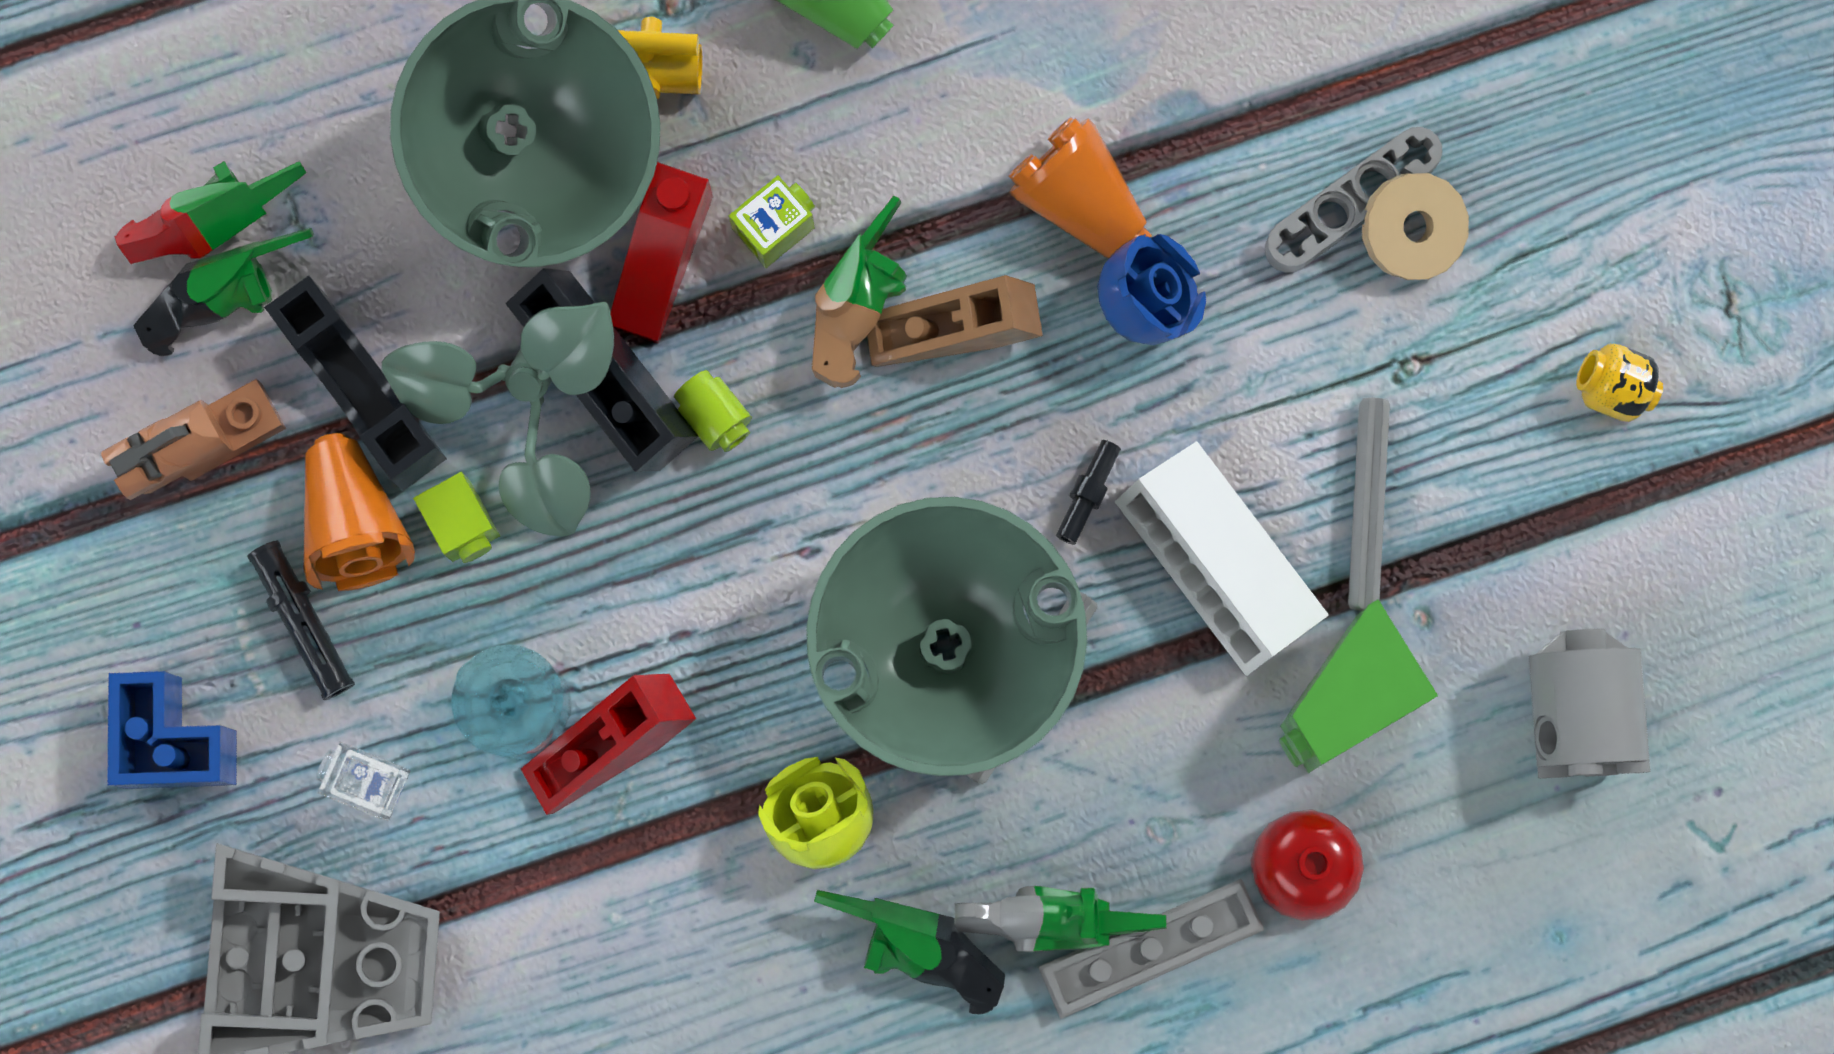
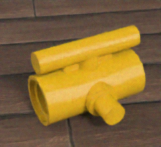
(670, 59)

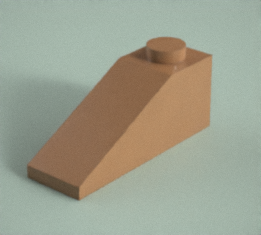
(957, 322)

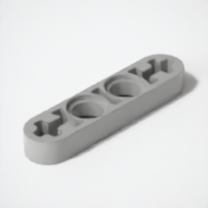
(1350, 196)

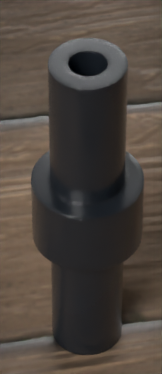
(1088, 492)

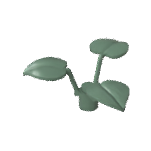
(557, 346)

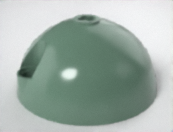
(580, 140)
(957, 573)

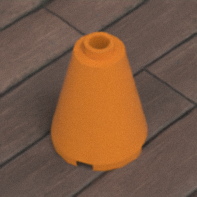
(348, 519)

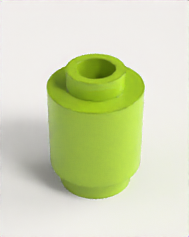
(713, 411)

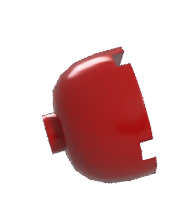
(1307, 865)

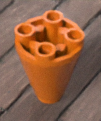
(1080, 189)

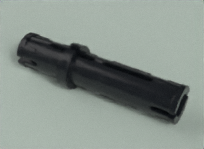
(271, 563)

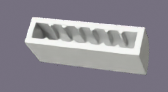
(1221, 558)

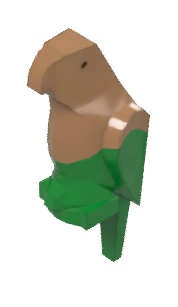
(853, 302)

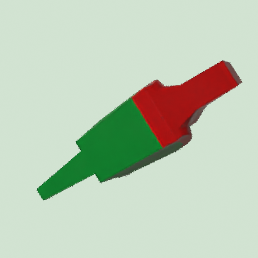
(203, 216)

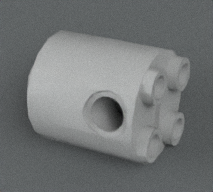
(1588, 706)

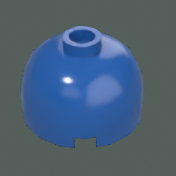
(1151, 290)

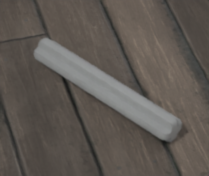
(1369, 502)

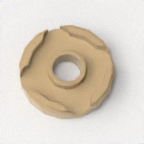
(1445, 226)

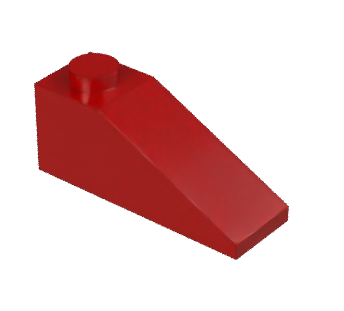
(660, 251)
(608, 740)

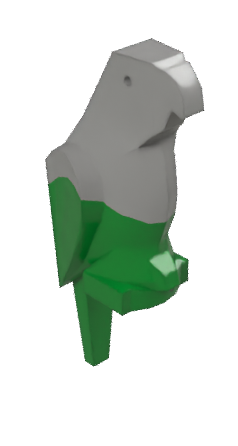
(1053, 919)

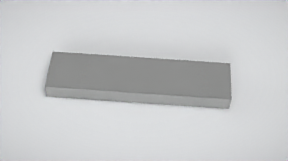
(1135, 958)

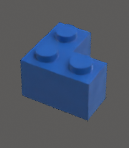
(153, 747)

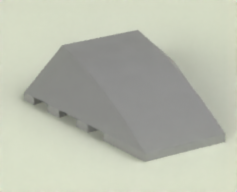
(310, 960)

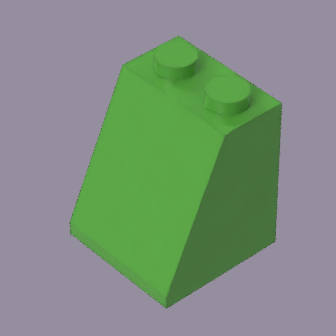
(1356, 692)

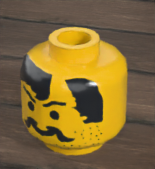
(1619, 382)

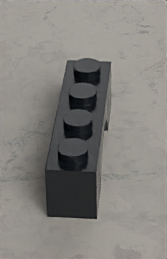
(355, 383)

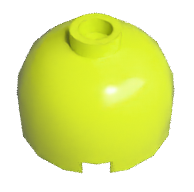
(817, 813)

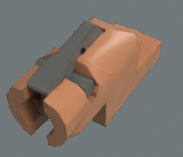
(193, 440)

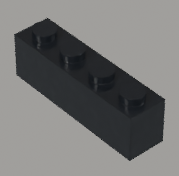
(628, 400)

